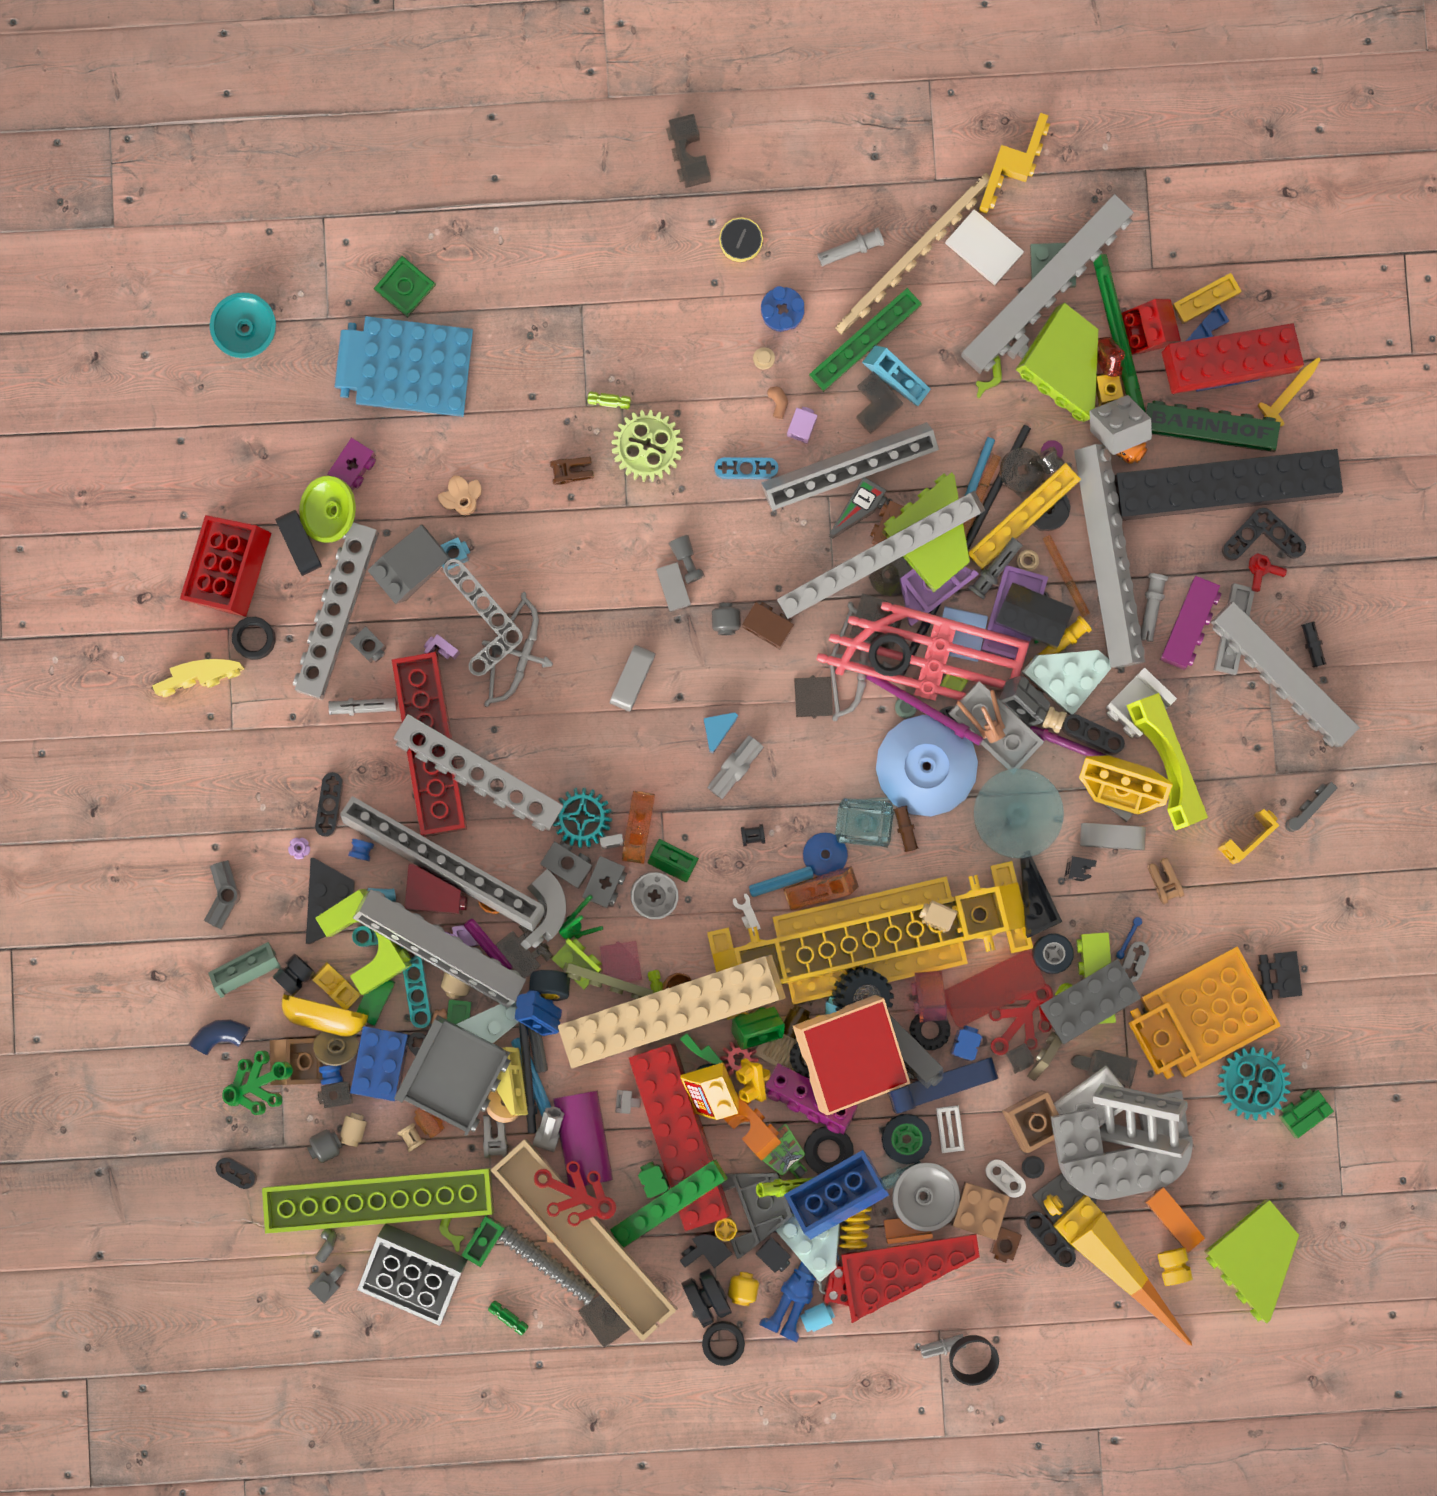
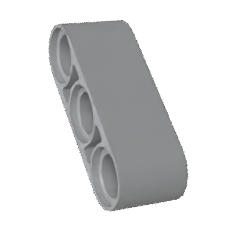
(632, 678)
(1112, 836)

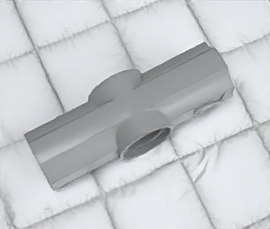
(735, 767)

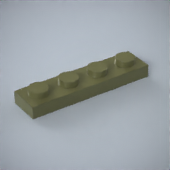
(597, 979)

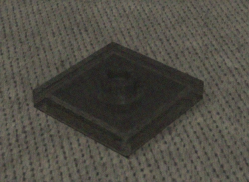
(603, 1321)

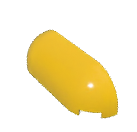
(322, 1016)

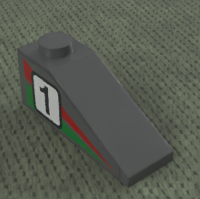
(860, 506)

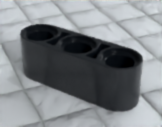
(298, 542)
(1104, 734)
(1059, 1244)

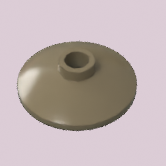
(326, 1044)

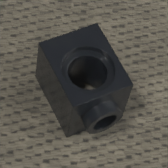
(774, 1255)

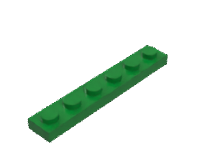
(865, 339)
(669, 1203)

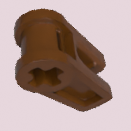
(567, 475)

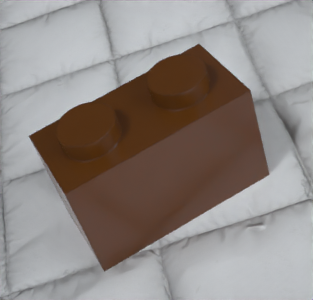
(768, 625)

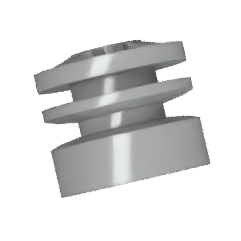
(661, 907)

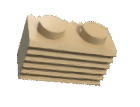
(938, 916)

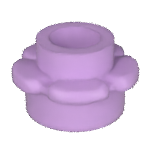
(299, 854)

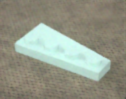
(492, 1022)

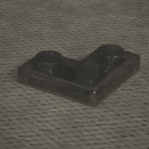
(882, 399)

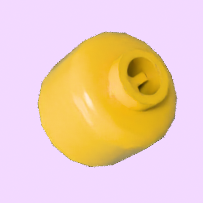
(743, 1289)

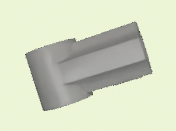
(548, 1132)

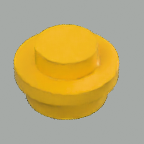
(1053, 1205)

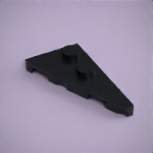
(1038, 905)

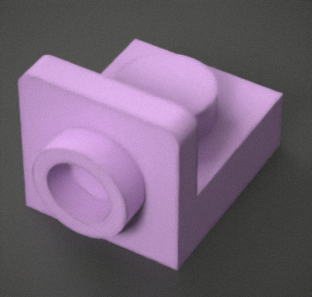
(445, 648)

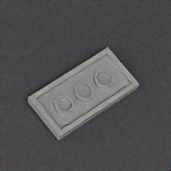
(1019, 739)

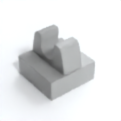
(1019, 348)
(625, 1102)

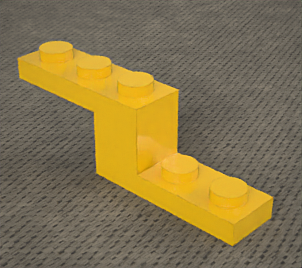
(1014, 164)

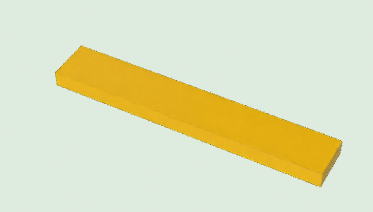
(1024, 515)

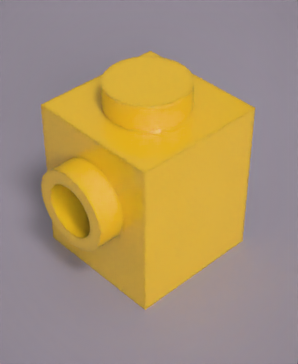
(1108, 389)

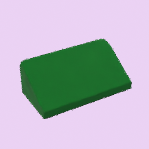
(672, 860)

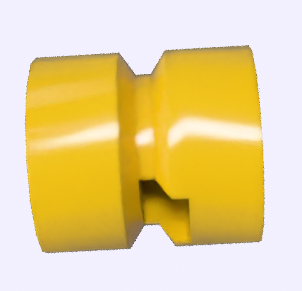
(1175, 1266)

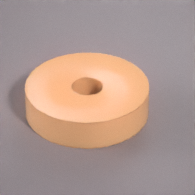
(497, 1110)

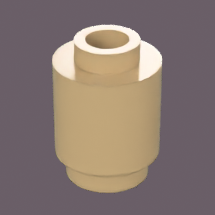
(353, 1129)

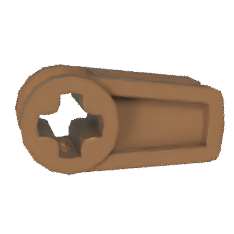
(1161, 886)

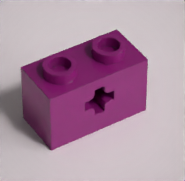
(353, 453)

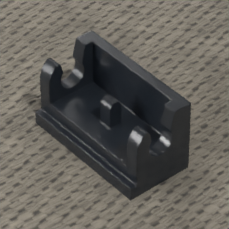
(1074, 868)

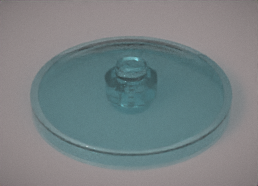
(1018, 813)

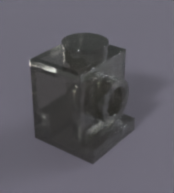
(1019, 1058)
(344, 1096)

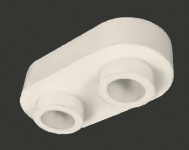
(1005, 1177)

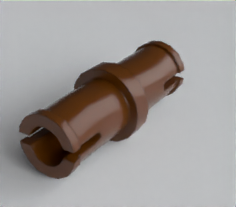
(905, 828)

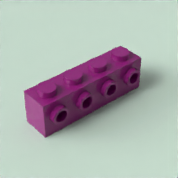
(1190, 622)
(798, 1095)

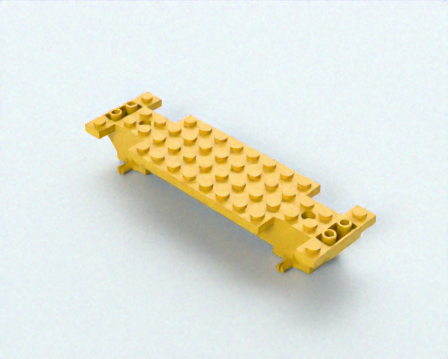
(880, 934)

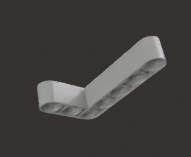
(486, 614)

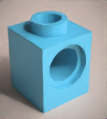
(461, 546)

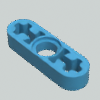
(762, 463)

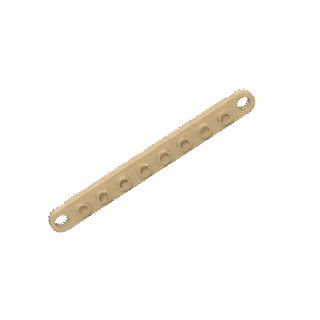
(908, 261)

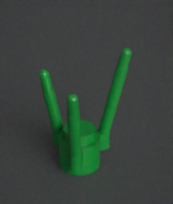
(572, 925)

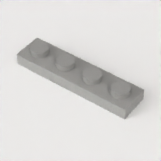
(1227, 659)

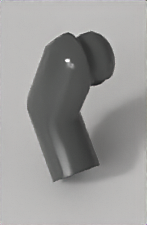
(328, 1246)

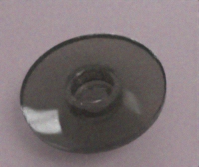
(890, 586)

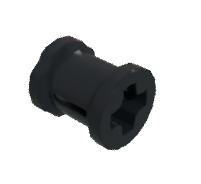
(747, 839)

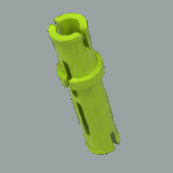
(779, 1187)

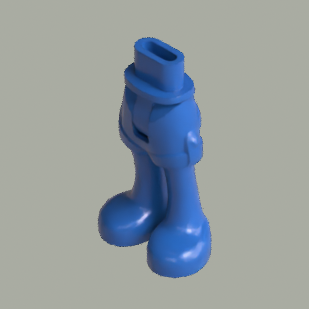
(796, 1289)

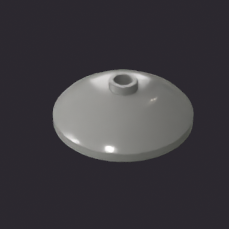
(940, 1201)

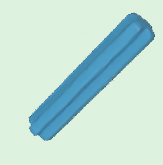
(781, 881)

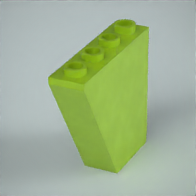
(1064, 361)
(944, 555)
(1256, 1257)

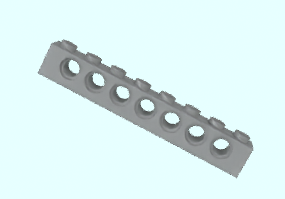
(317, 686)
(413, 727)

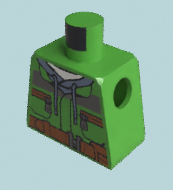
(787, 1154)

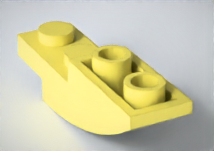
(206, 671)

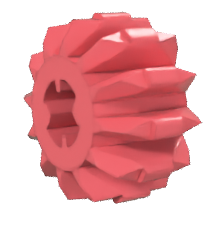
(731, 1060)

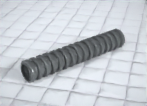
(547, 1264)

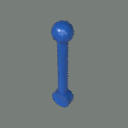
(1137, 922)

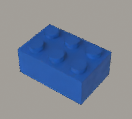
(379, 1063)

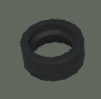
(240, 627)
(885, 671)
(723, 1361)

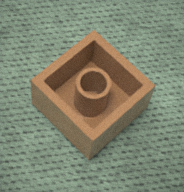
(1032, 1121)
(980, 1210)

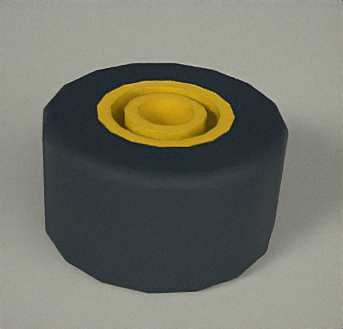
(550, 984)

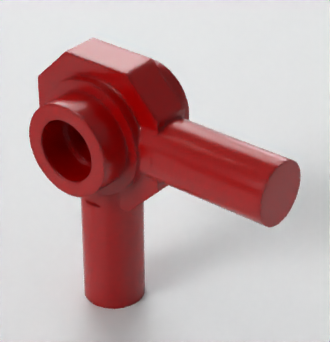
(1260, 566)

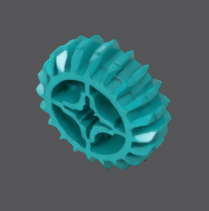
(569, 816)

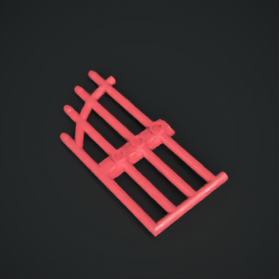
(936, 655)

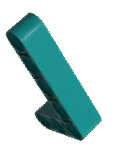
(411, 985)

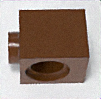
(1014, 1238)

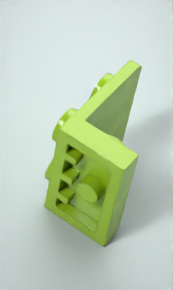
(573, 953)

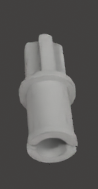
(939, 1347)

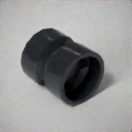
(294, 974)

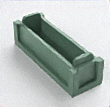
(244, 969)

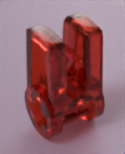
(1110, 357)

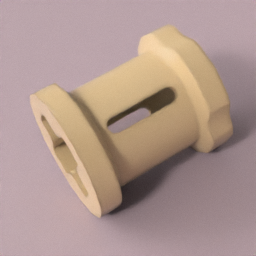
(407, 1138)

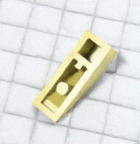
(512, 1085)

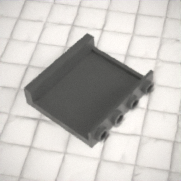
(453, 1074)

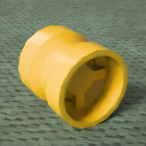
(725, 1229)

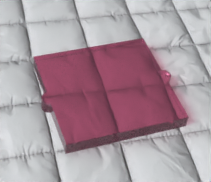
(621, 961)

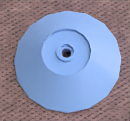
(932, 790)

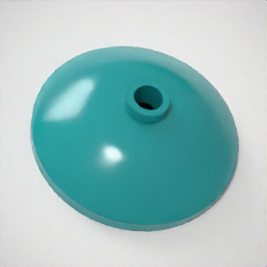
(235, 313)

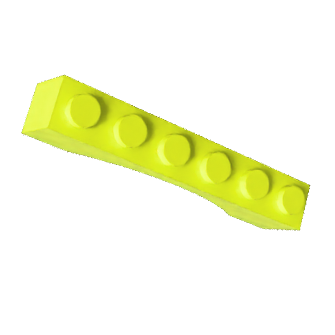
(1184, 800)

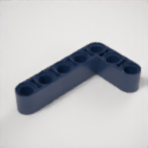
(953, 1081)

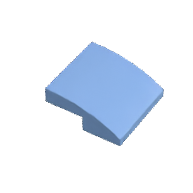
(962, 638)

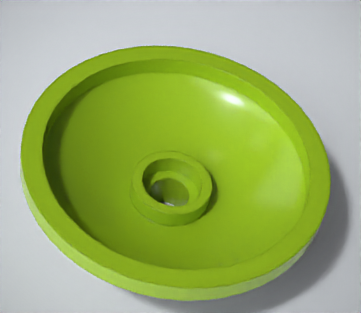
(319, 509)

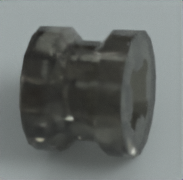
(1050, 460)

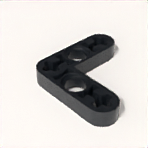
(1259, 528)

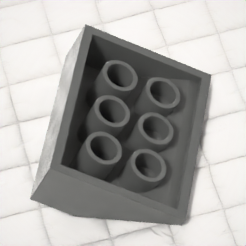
(412, 1274)

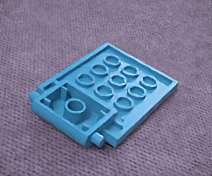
(405, 365)

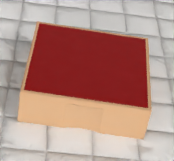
(851, 1054)

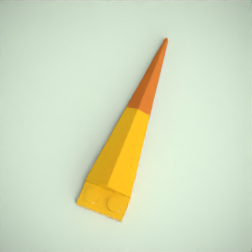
(1096, 1239)

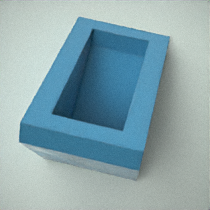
(717, 728)

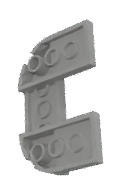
(1118, 1171)

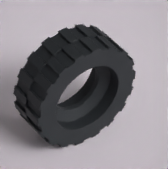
(814, 1140)

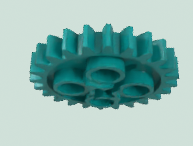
(1233, 1078)

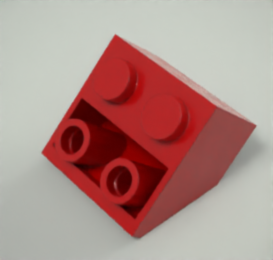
(1151, 326)

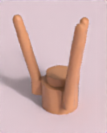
(993, 730)

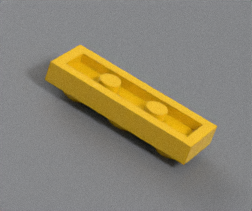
(1206, 298)

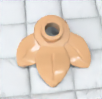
(460, 492)

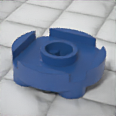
(783, 321)

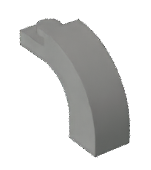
(551, 896)

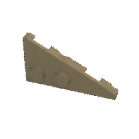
(1045, 1056)

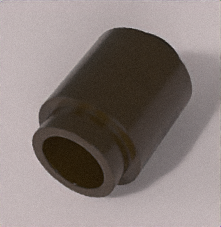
(795, 1016)

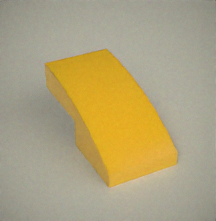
(336, 986)

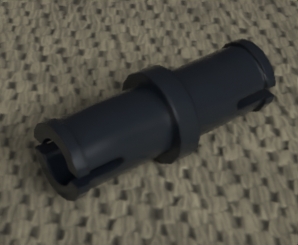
(1313, 644)

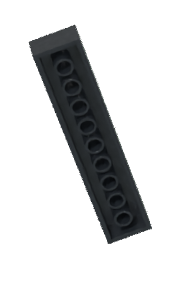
(1229, 484)

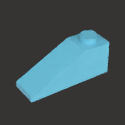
(896, 374)

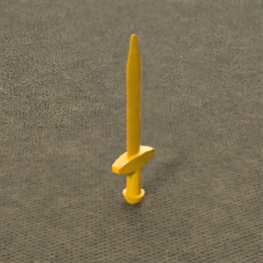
(1289, 393)

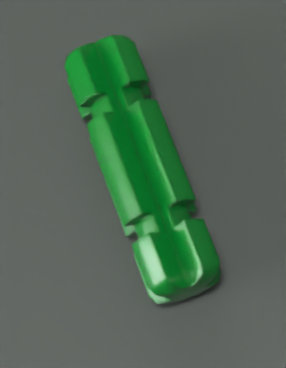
(508, 1318)

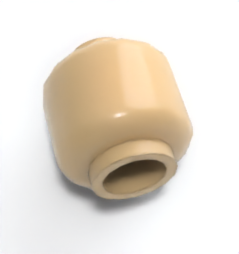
(454, 987)

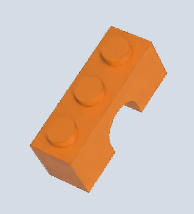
(760, 1138)

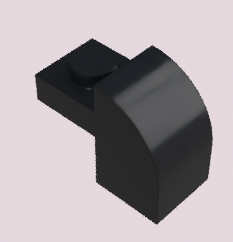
(708, 1245)

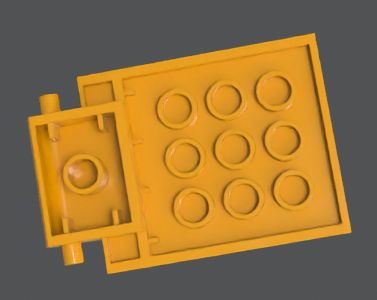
(1202, 1016)

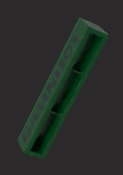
(1213, 427)

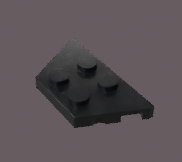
(326, 889)

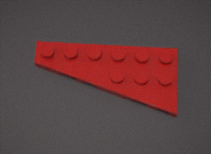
(893, 1272)

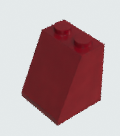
(432, 894)

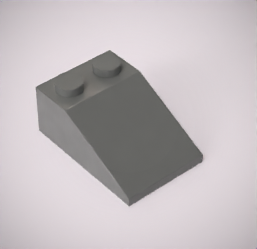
(409, 564)

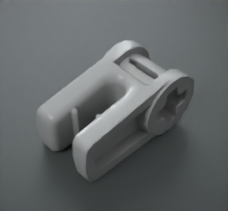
(489, 1141)

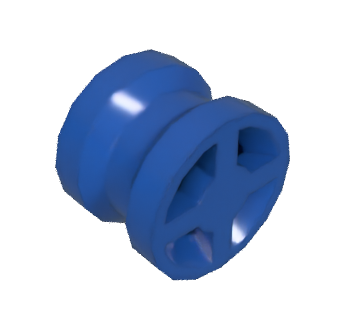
(361, 850)
(331, 1074)

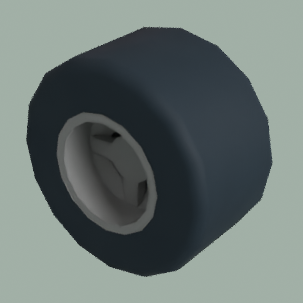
(1053, 953)

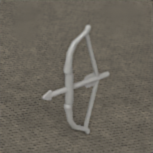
(524, 655)
(861, 677)

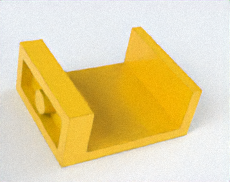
(1234, 853)

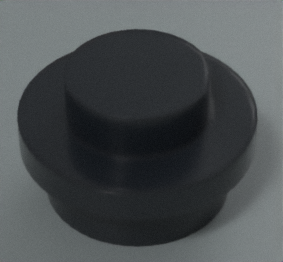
(1033, 1167)

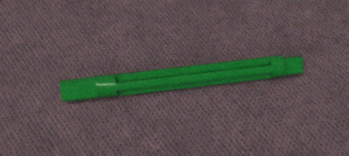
(1117, 328)

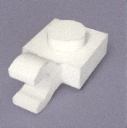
(749, 919)

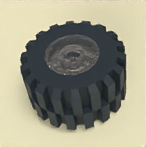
(860, 985)

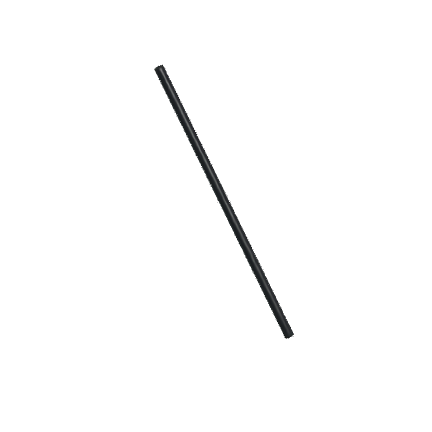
(974, 529)

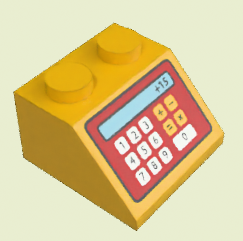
(711, 1092)

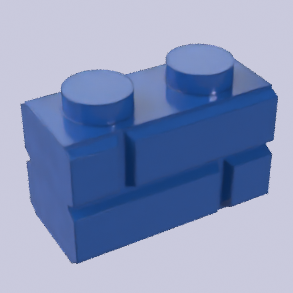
(538, 1013)
(966, 1043)

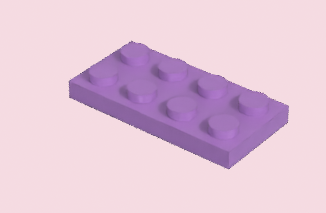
(1023, 578)

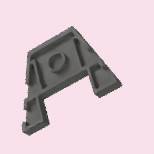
(763, 1213)

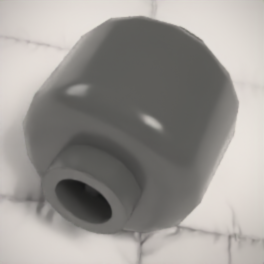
(726, 619)
(324, 1146)

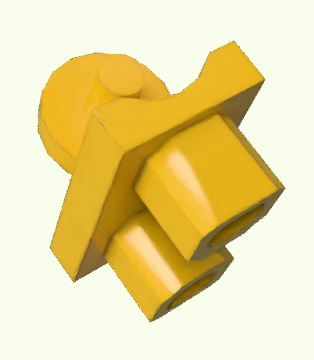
(753, 1078)

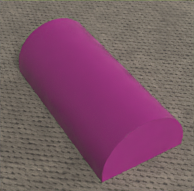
(584, 1136)

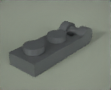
(1309, 807)

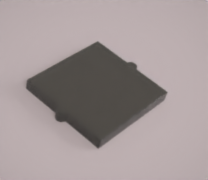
(813, 697)

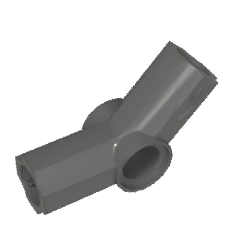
(223, 881)

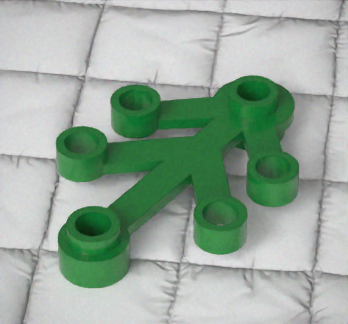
(234, 1093)

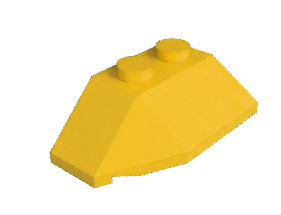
(1124, 784)

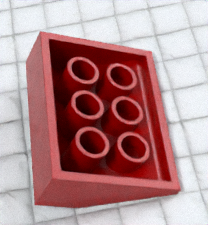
(226, 565)

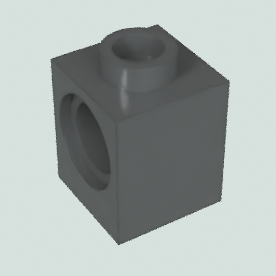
(364, 636)

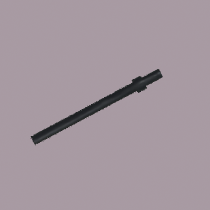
(527, 1078)

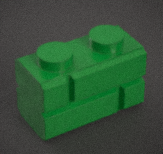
(757, 1027)
(1305, 1113)
(652, 1177)
(483, 1241)

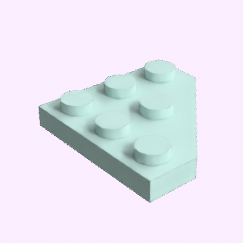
(1068, 676)
(818, 1253)

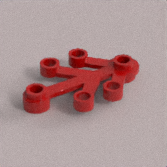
(1024, 1016)
(578, 1195)

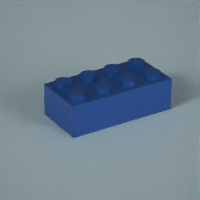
(836, 1194)

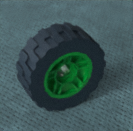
(906, 1125)

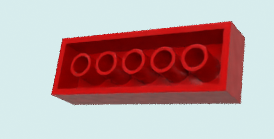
(1232, 358)

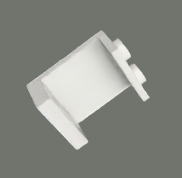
(1140, 687)

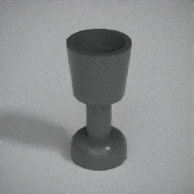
(683, 551)

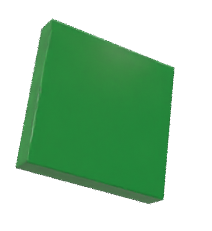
(404, 286)

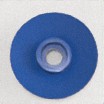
(814, 848)

